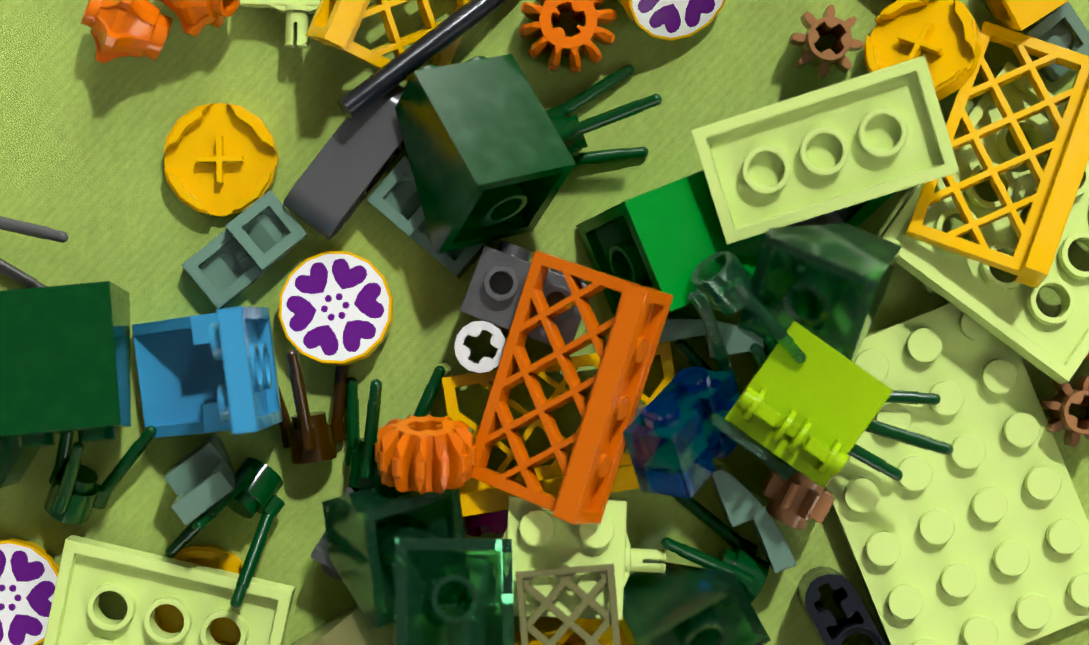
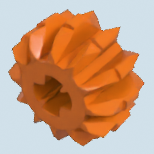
(555, 38)
(425, 454)

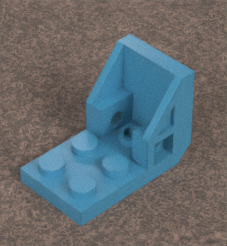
(208, 373)

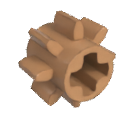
(824, 26)
(1059, 410)
(796, 499)

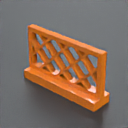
(612, 399)

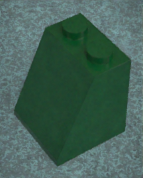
(480, 151)
(64, 362)

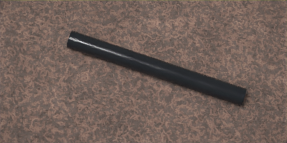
(416, 56)

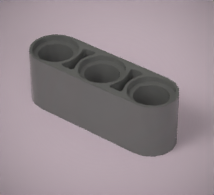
(348, 167)

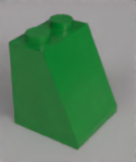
(662, 239)

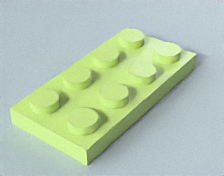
(825, 150)

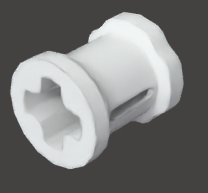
(463, 351)

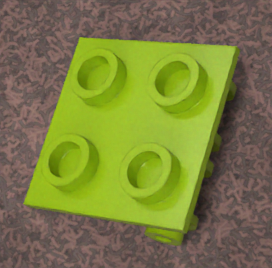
(809, 409)

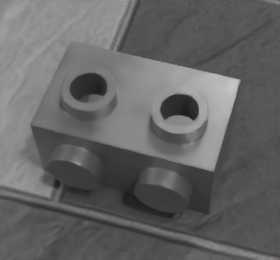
(499, 285)

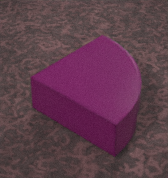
(485, 523)

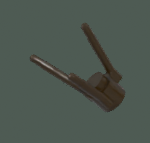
(309, 433)

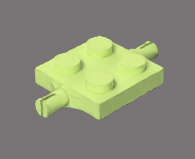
(549, 542)

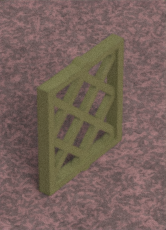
(565, 574)

